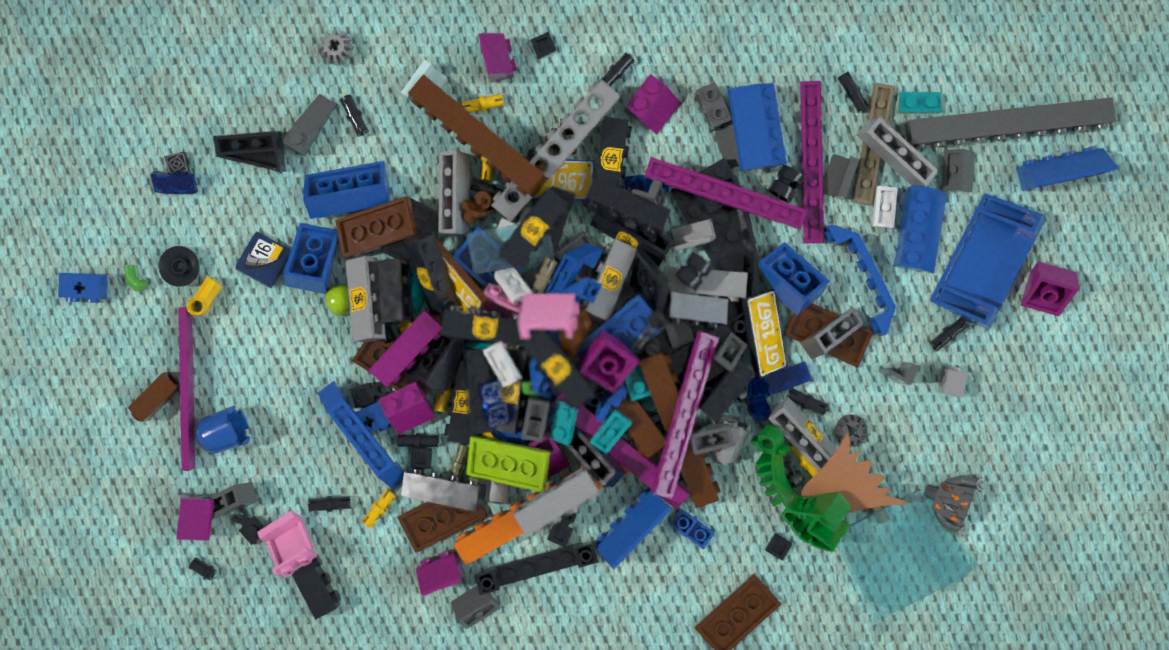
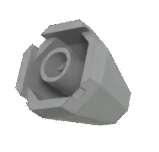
(740, 434)

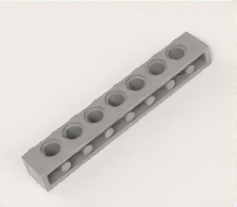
(597, 90)

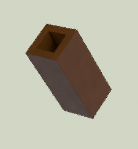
(154, 397)

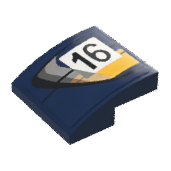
(263, 259)

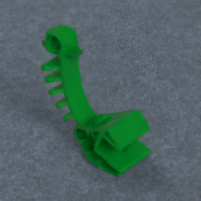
(811, 518)

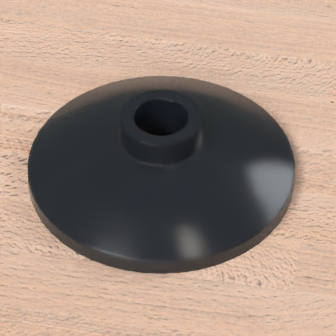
(169, 264)

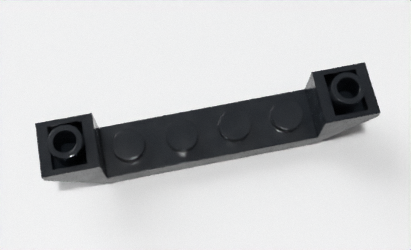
(535, 565)

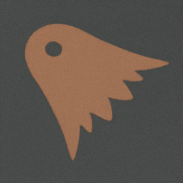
(851, 480)

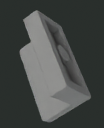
(693, 234)

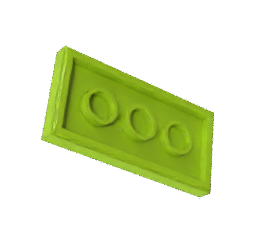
(508, 463)

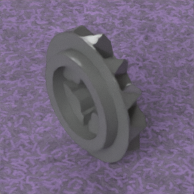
(852, 421)

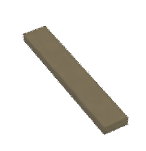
(869, 161)

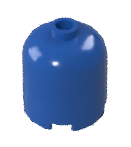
(223, 430)

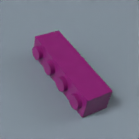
(406, 348)

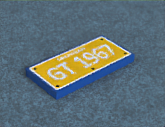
(571, 176)

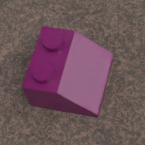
(496, 56)
(652, 104)
(1049, 288)
(607, 361)
(407, 407)
(439, 572)

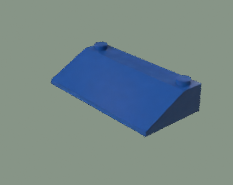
(987, 260)

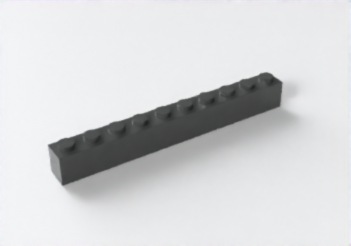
(1008, 122)

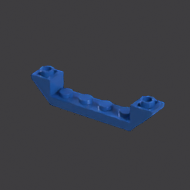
(570, 266)
(583, 289)
(882, 320)
(360, 436)

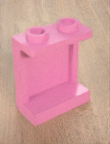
(500, 302)
(548, 312)
(288, 544)

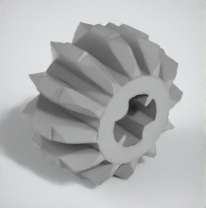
(343, 47)

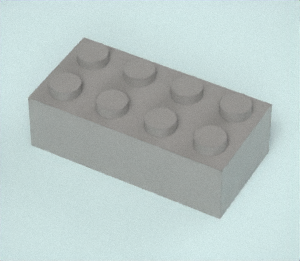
(556, 501)

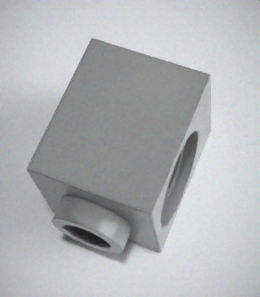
(953, 381)

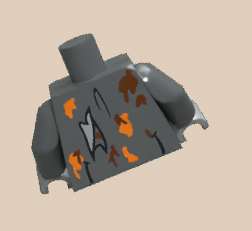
(953, 501)

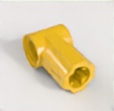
(206, 295)

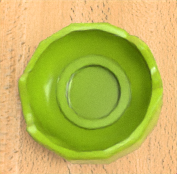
(338, 300)

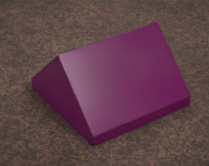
(194, 518)

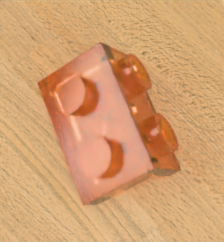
(584, 325)

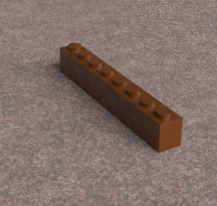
(478, 136)
(665, 396)

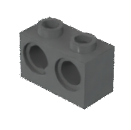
(712, 106)
(535, 417)

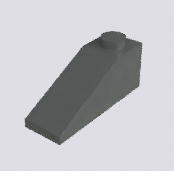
(309, 124)
(832, 333)
(233, 499)

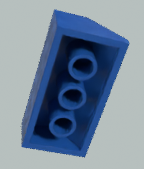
(757, 126)
(1065, 168)
(346, 189)
(920, 229)
(632, 527)

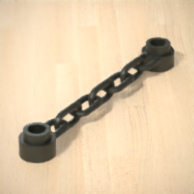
(657, 322)
(796, 476)

